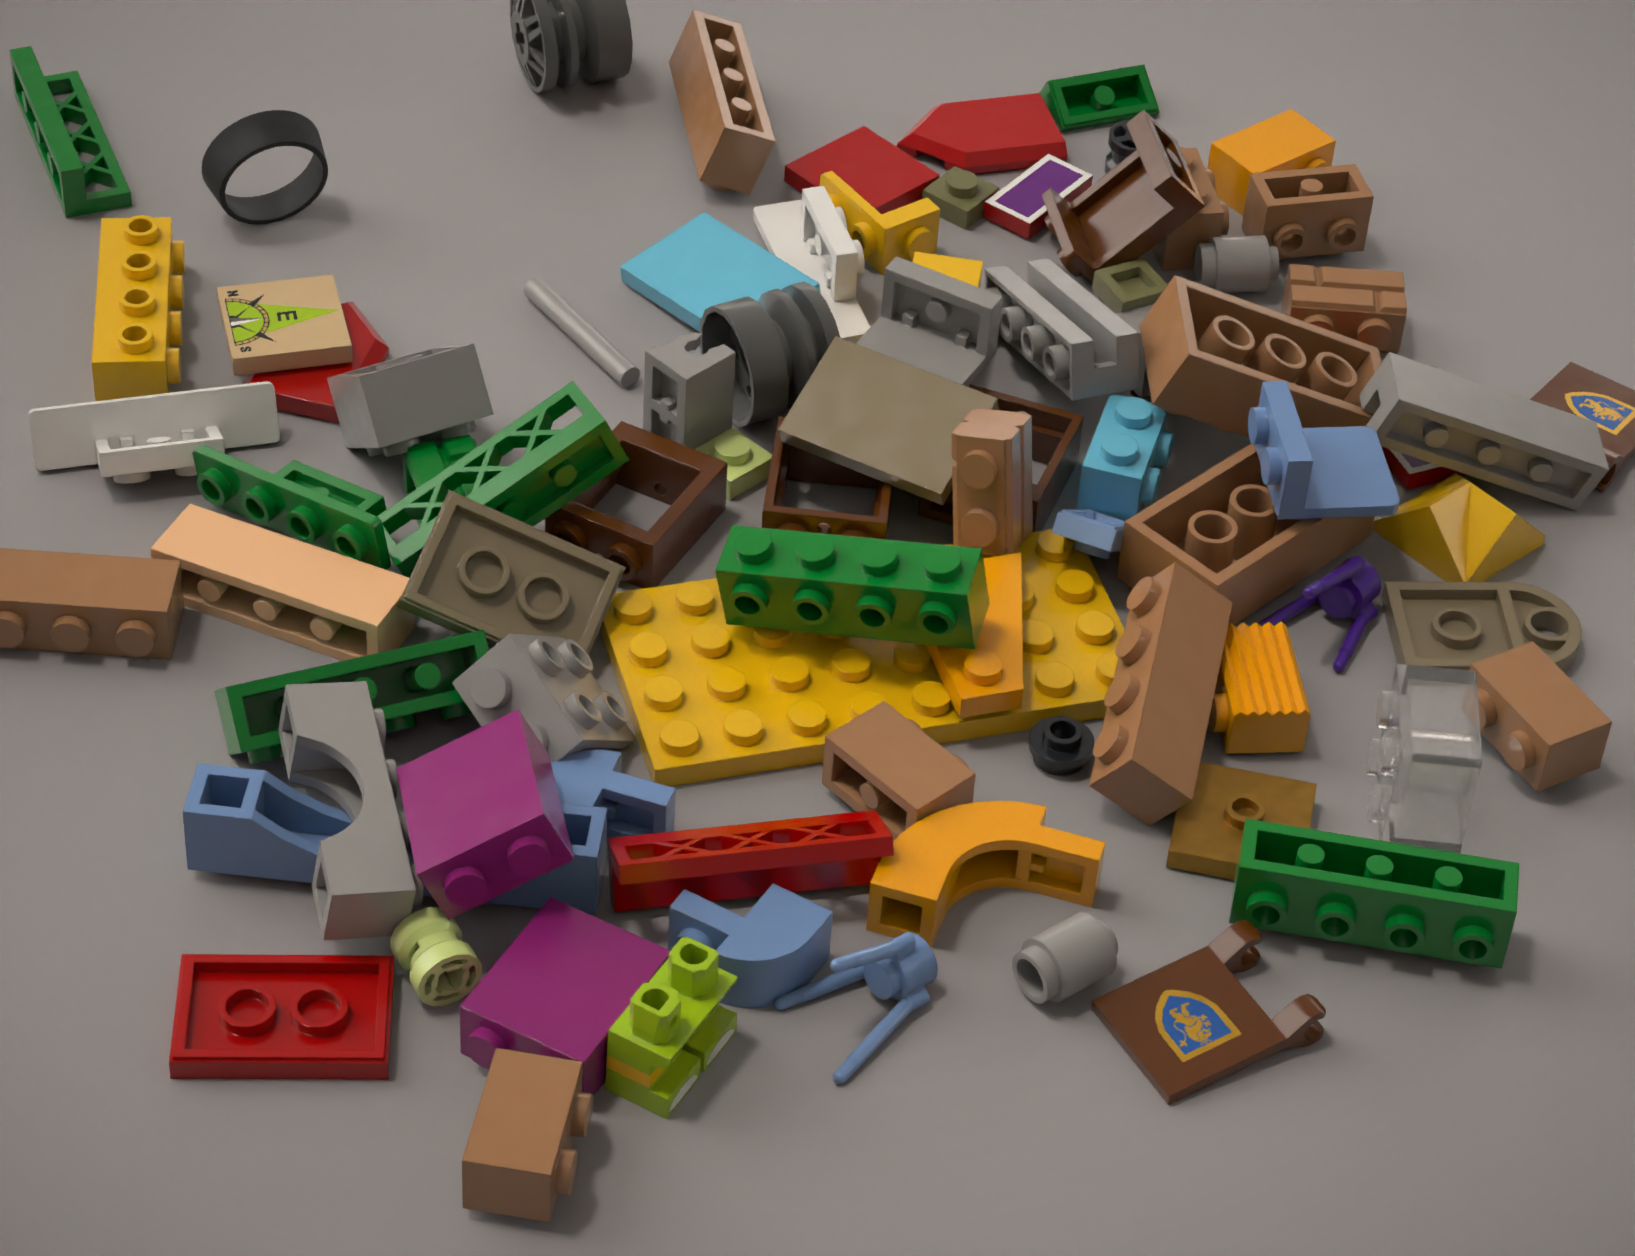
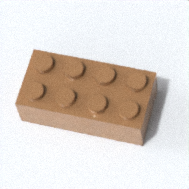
(1216, 350)
(1231, 537)

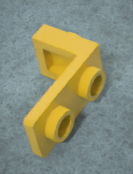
(886, 234)

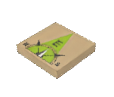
(284, 325)

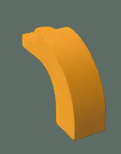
(977, 850)

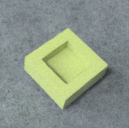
(746, 460)

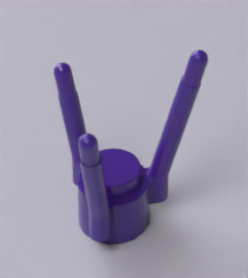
(1342, 594)

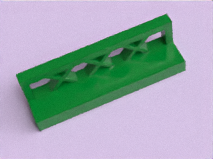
(60, 146)
(548, 476)

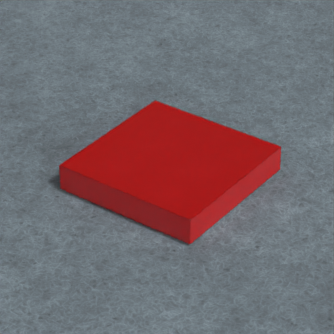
(869, 166)

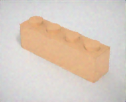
(285, 586)

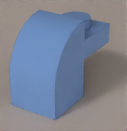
(632, 803)
(769, 949)

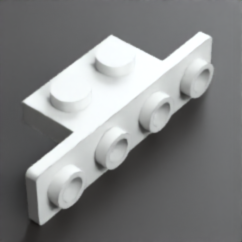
(816, 241)
(153, 431)

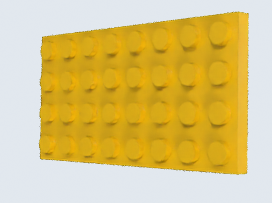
(762, 699)

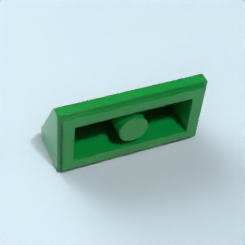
(1099, 98)

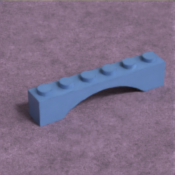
(266, 829)

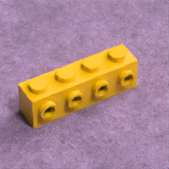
(134, 308)

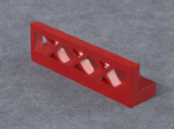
(746, 859)

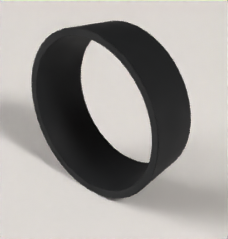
(250, 137)

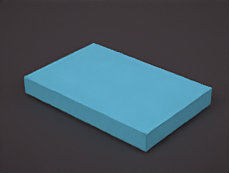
(705, 267)

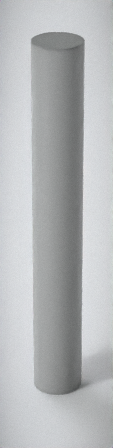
(582, 332)

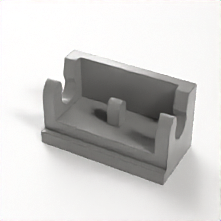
(688, 394)

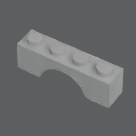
(337, 746)

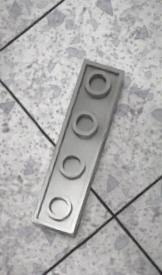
(1065, 331)
(1484, 431)

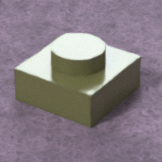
(960, 196)
(1128, 285)

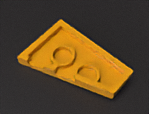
(991, 674)

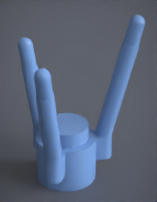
(891, 971)

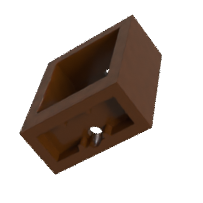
(1054, 442)
(800, 465)
(664, 471)

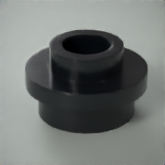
(1060, 745)

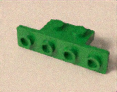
(298, 503)

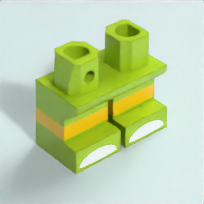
(671, 1029)

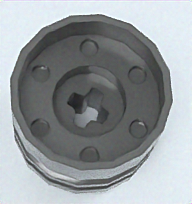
(571, 37)
(774, 344)

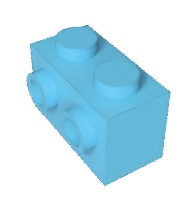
(1125, 458)

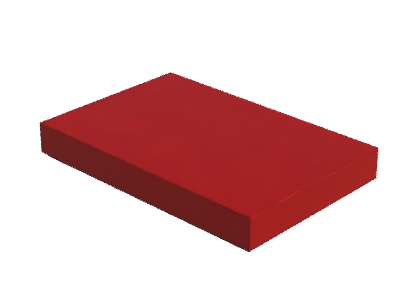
(282, 1017)

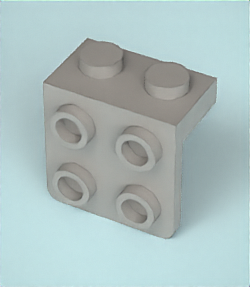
(935, 322)
(551, 689)

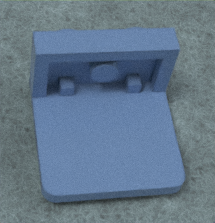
(1320, 468)

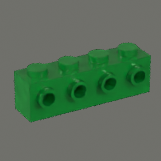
(853, 586)
(397, 681)
(1375, 893)

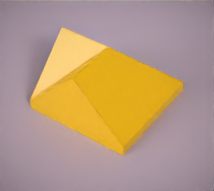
(1459, 531)

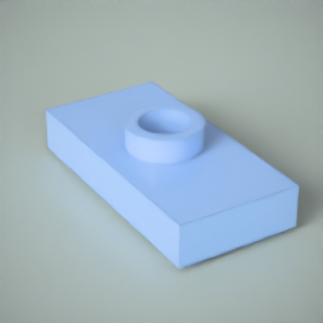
(1091, 530)

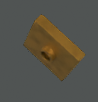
(1211, 826)

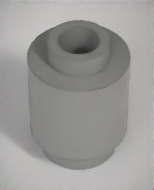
(1236, 263)
(1065, 958)

